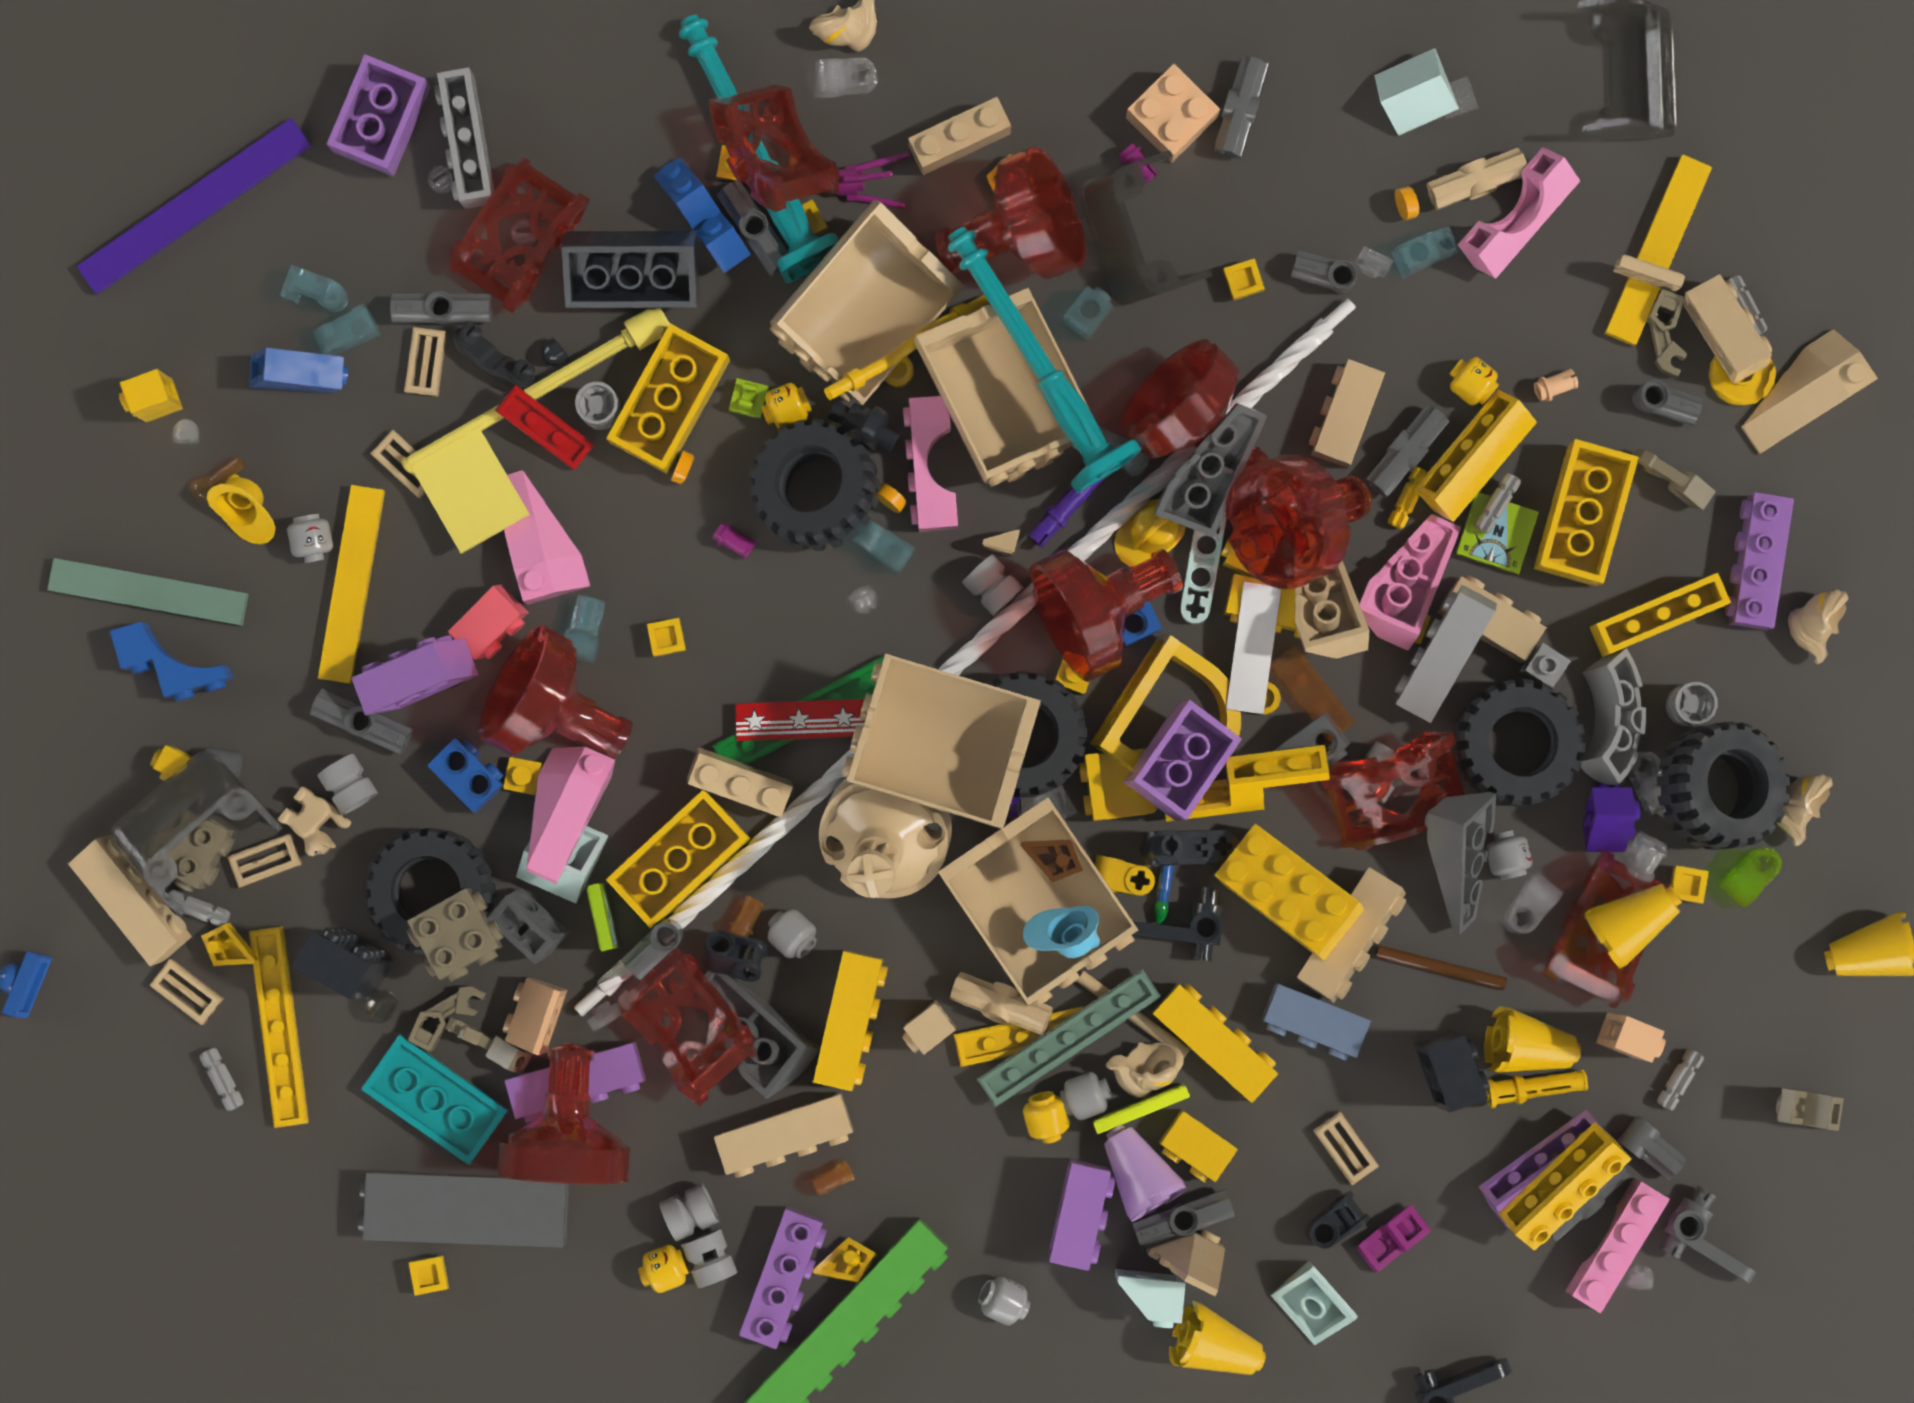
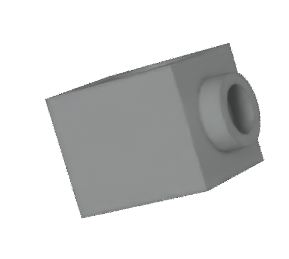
(1544, 665)

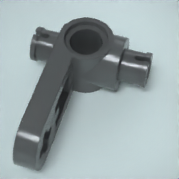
(1697, 1209)

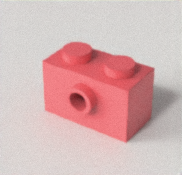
(489, 622)

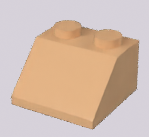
(534, 1016)

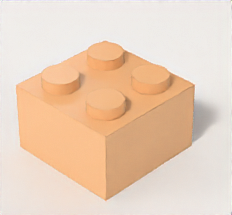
(1172, 112)

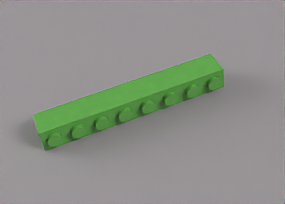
(854, 1318)

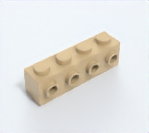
(130, 900)
(1380, 900)
(784, 1134)

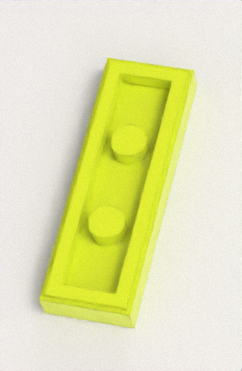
(1140, 1108)

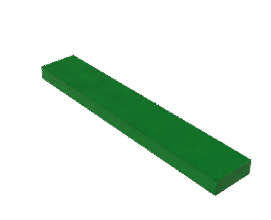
(849, 687)

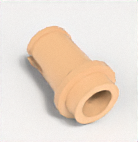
(1548, 387)

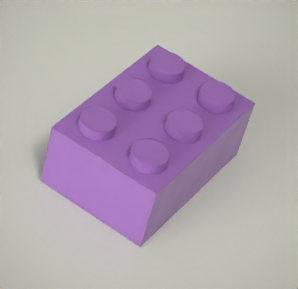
(378, 115)
(414, 674)
(1182, 760)
(1081, 1214)

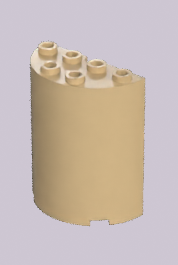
(864, 300)
(996, 391)
(941, 740)
(1005, 889)

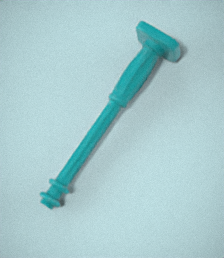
(805, 248)
(1060, 395)

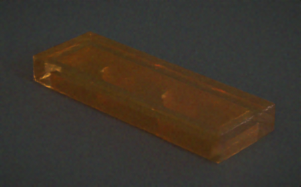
(1310, 689)

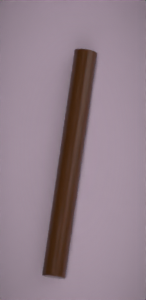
(1441, 967)

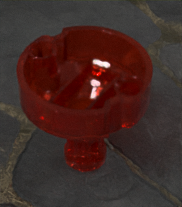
(1029, 217)
(1183, 401)
(1293, 519)
(1089, 609)
(541, 696)
(565, 1140)

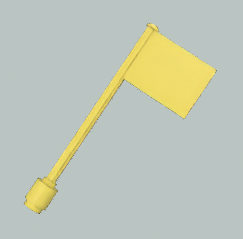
(465, 474)

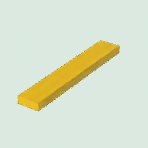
(1659, 247)
(351, 584)
(279, 1027)

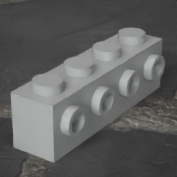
(466, 137)
(1445, 653)

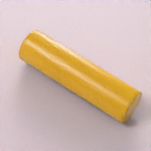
(1422, 632)

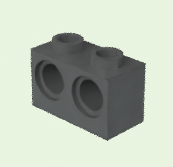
(1308, 737)
(528, 925)

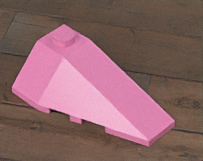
(540, 549)
(1405, 586)
(564, 804)

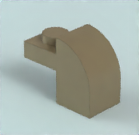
(1809, 1109)

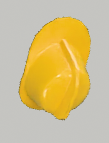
(241, 507)
(1145, 535)

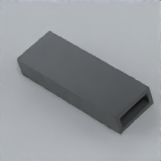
(462, 1209)

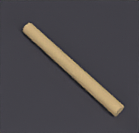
(1138, 1019)

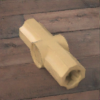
(1476, 179)
(1000, 1003)

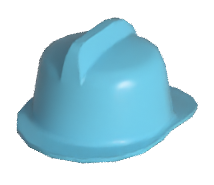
(1063, 929)

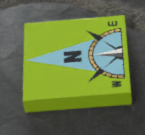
(1507, 541)
(602, 916)

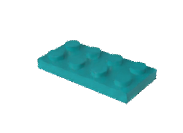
(435, 1099)

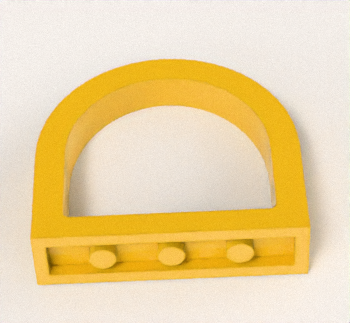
(1164, 648)

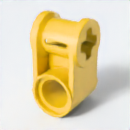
(1118, 875)

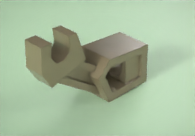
(1664, 348)
(1683, 483)
(455, 1004)
(498, 1049)

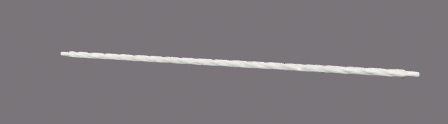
(969, 653)

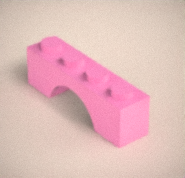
(1545, 186)
(935, 506)
(1630, 1227)

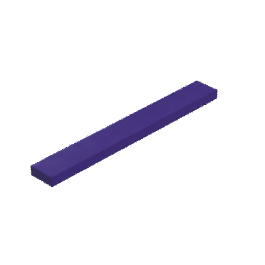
(194, 206)

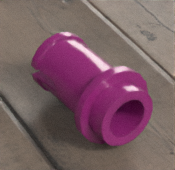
(1133, 154)
(734, 540)

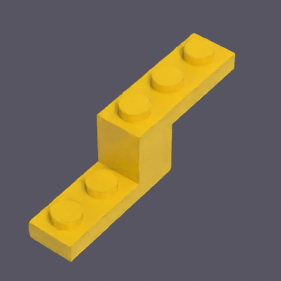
(1253, 772)

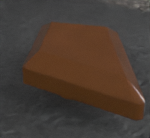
(1053, 857)

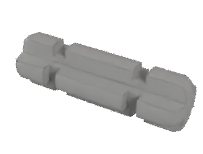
(1746, 301)
(1497, 503)
(201, 910)
(221, 1079)
(1680, 1079)

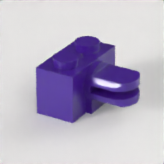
(1610, 818)

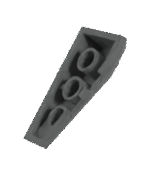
(1201, 486)
(1456, 845)
(779, 1044)

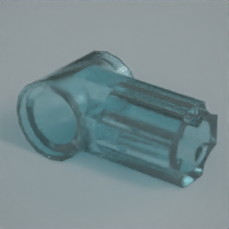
(585, 627)

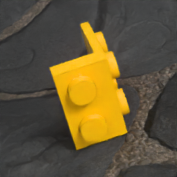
(1107, 791)

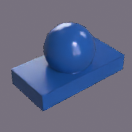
(23, 983)

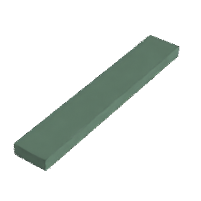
(148, 592)
(1068, 1037)

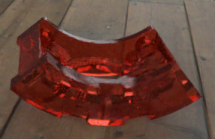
(771, 185)
(520, 278)
(1356, 776)
(1567, 952)
(689, 1076)

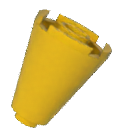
(1633, 921)
(1875, 950)
(1527, 1044)
(1214, 1344)

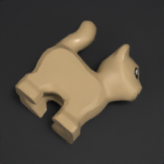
(308, 821)

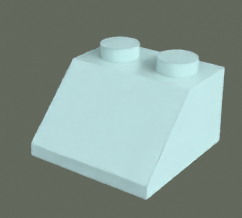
(577, 871)
(1155, 1294)

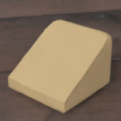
(1002, 543)

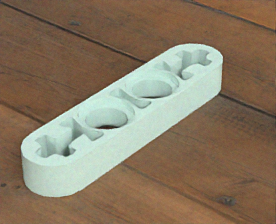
(1208, 562)

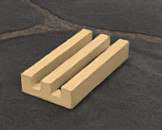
(1649, 273)
(438, 362)
(385, 444)
(291, 850)
(208, 1008)
(1329, 1125)

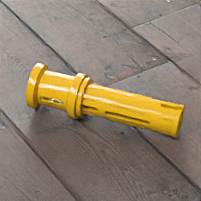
(1521, 1089)

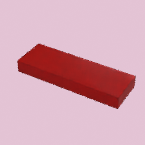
(544, 427)

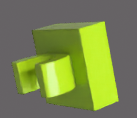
(748, 398)

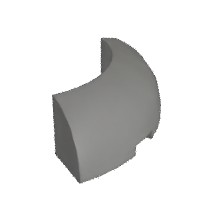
(1618, 718)

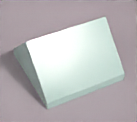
(1415, 92)
(1313, 1304)

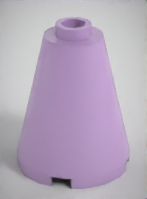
(1140, 1173)

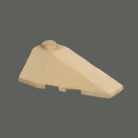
(1813, 384)
(1331, 616)
(1193, 1259)

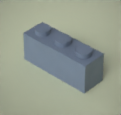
(1315, 1022)

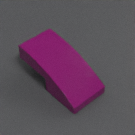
(1392, 1238)

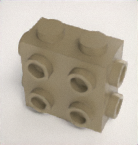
(200, 853)
(455, 935)

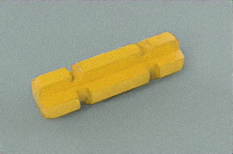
(1407, 499)

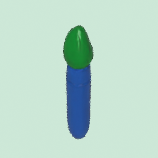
(1164, 884)

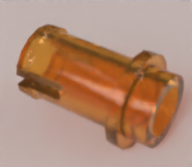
(746, 917)
(832, 1178)

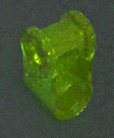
(1746, 880)

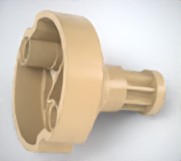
(882, 841)

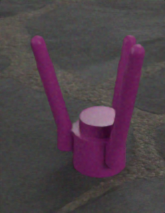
(852, 180)

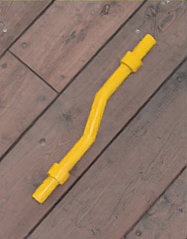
(857, 378)

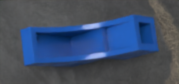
(702, 214)
(139, 649)

